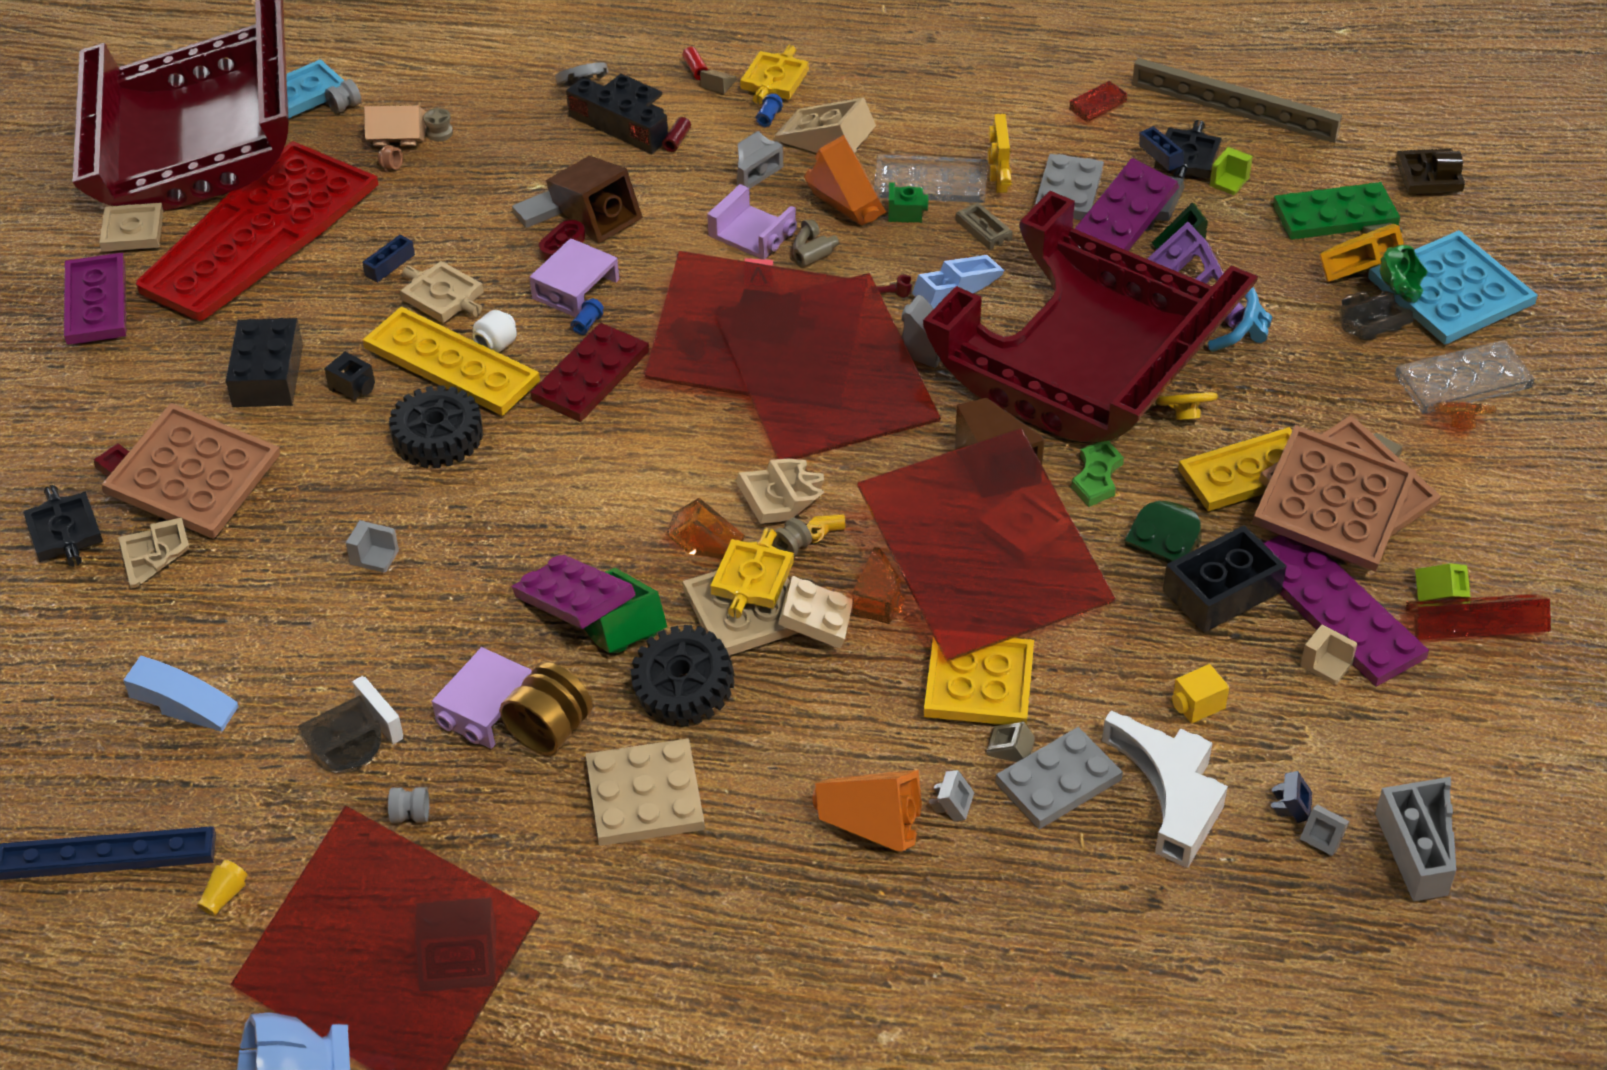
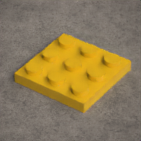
(981, 685)

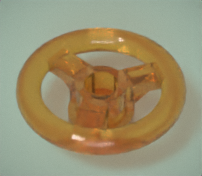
(1464, 413)

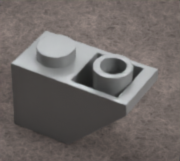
(914, 332)

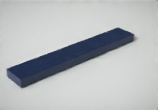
(107, 852)

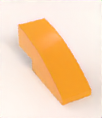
(1359, 252)

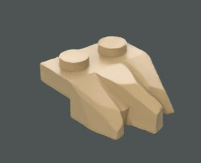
(780, 490)

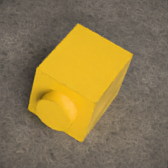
(1200, 693)

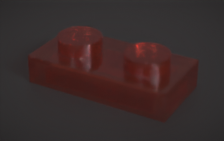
(1098, 101)

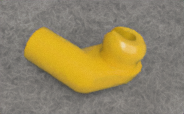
(821, 525)

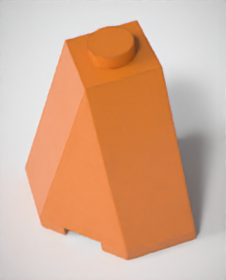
(844, 183)
(873, 806)

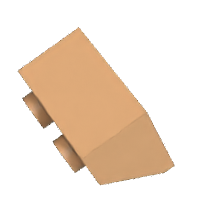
(394, 124)

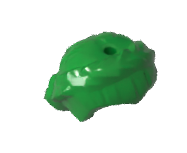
(1403, 272)

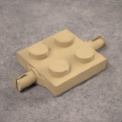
(441, 291)

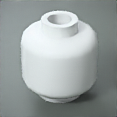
(495, 330)

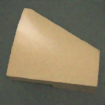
(152, 549)

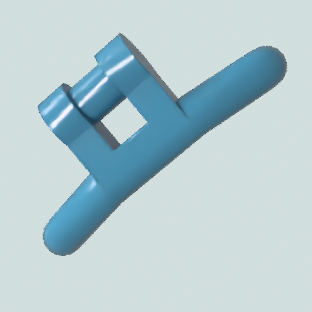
(1254, 320)

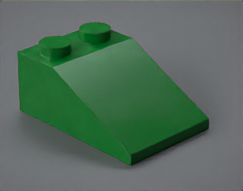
(632, 620)

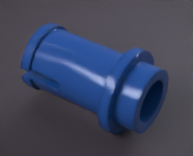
(771, 105)
(591, 311)

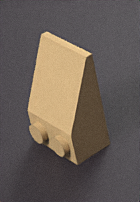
(821, 124)

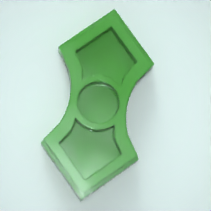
(1095, 480)

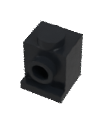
(355, 380)

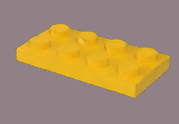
(1233, 471)

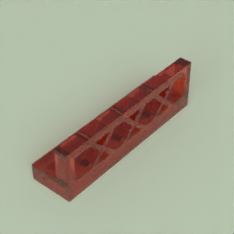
(1480, 616)

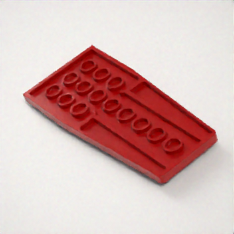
(255, 231)

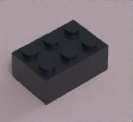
(264, 362)
(1224, 578)

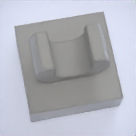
(953, 796)
(1324, 830)

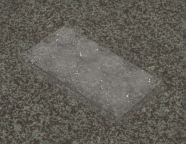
(940, 177)
(1464, 376)

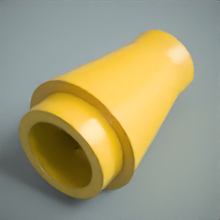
(222, 886)

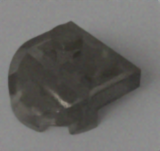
(1371, 316)
(342, 737)

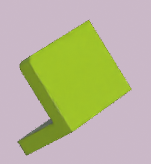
(1231, 171)
(1442, 582)

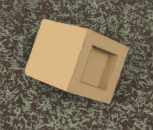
(1328, 654)

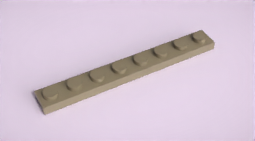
(1237, 100)

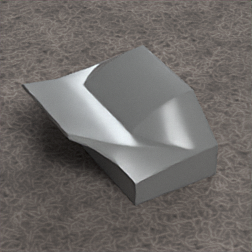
(758, 159)

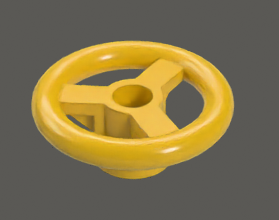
(1187, 405)

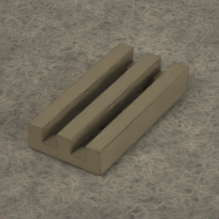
(979, 227)

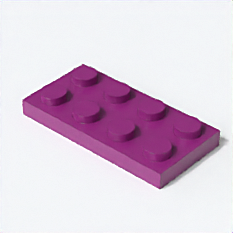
(1128, 205)
(95, 298)
(573, 591)

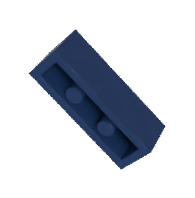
(1161, 148)
(388, 258)

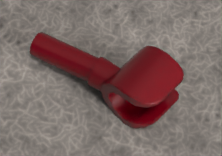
(901, 288)

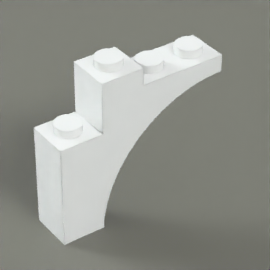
(1175, 769)

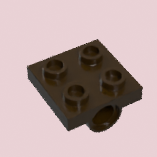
(1431, 170)

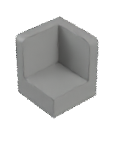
(372, 546)

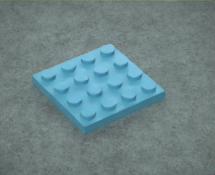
(1461, 288)

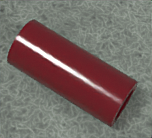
(676, 134)

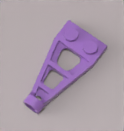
(1182, 249)

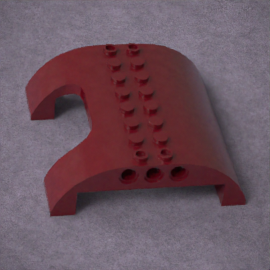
(1100, 342)

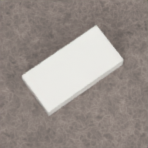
(379, 709)

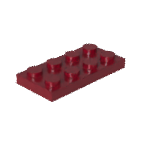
(590, 372)

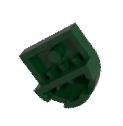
(1165, 531)

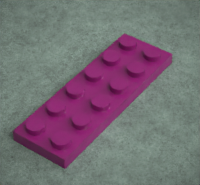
(1334, 599)

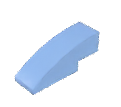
(966, 273)
(179, 694)

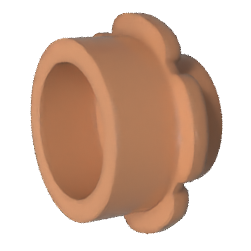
(390, 158)

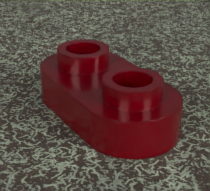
(559, 236)

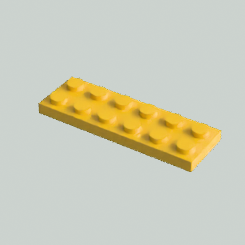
(451, 360)

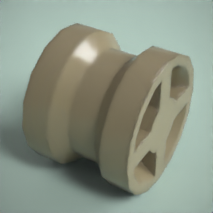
(438, 124)
(792, 536)

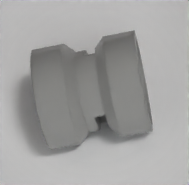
(343, 96)
(408, 805)

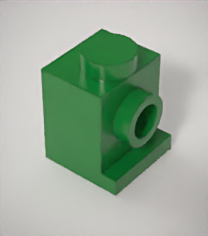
(906, 204)

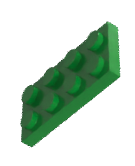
(1335, 210)

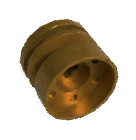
(546, 708)

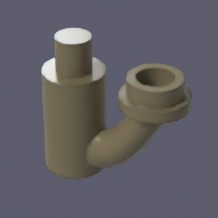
(815, 249)

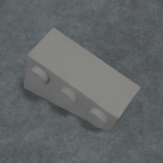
(1420, 835)

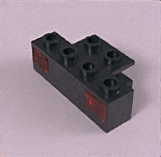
(620, 110)

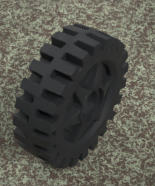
(436, 426)
(685, 697)

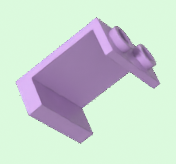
(747, 227)
(570, 275)
(475, 694)

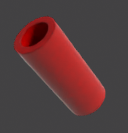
(694, 61)

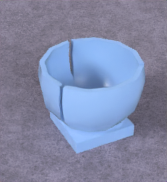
(291, 1045)

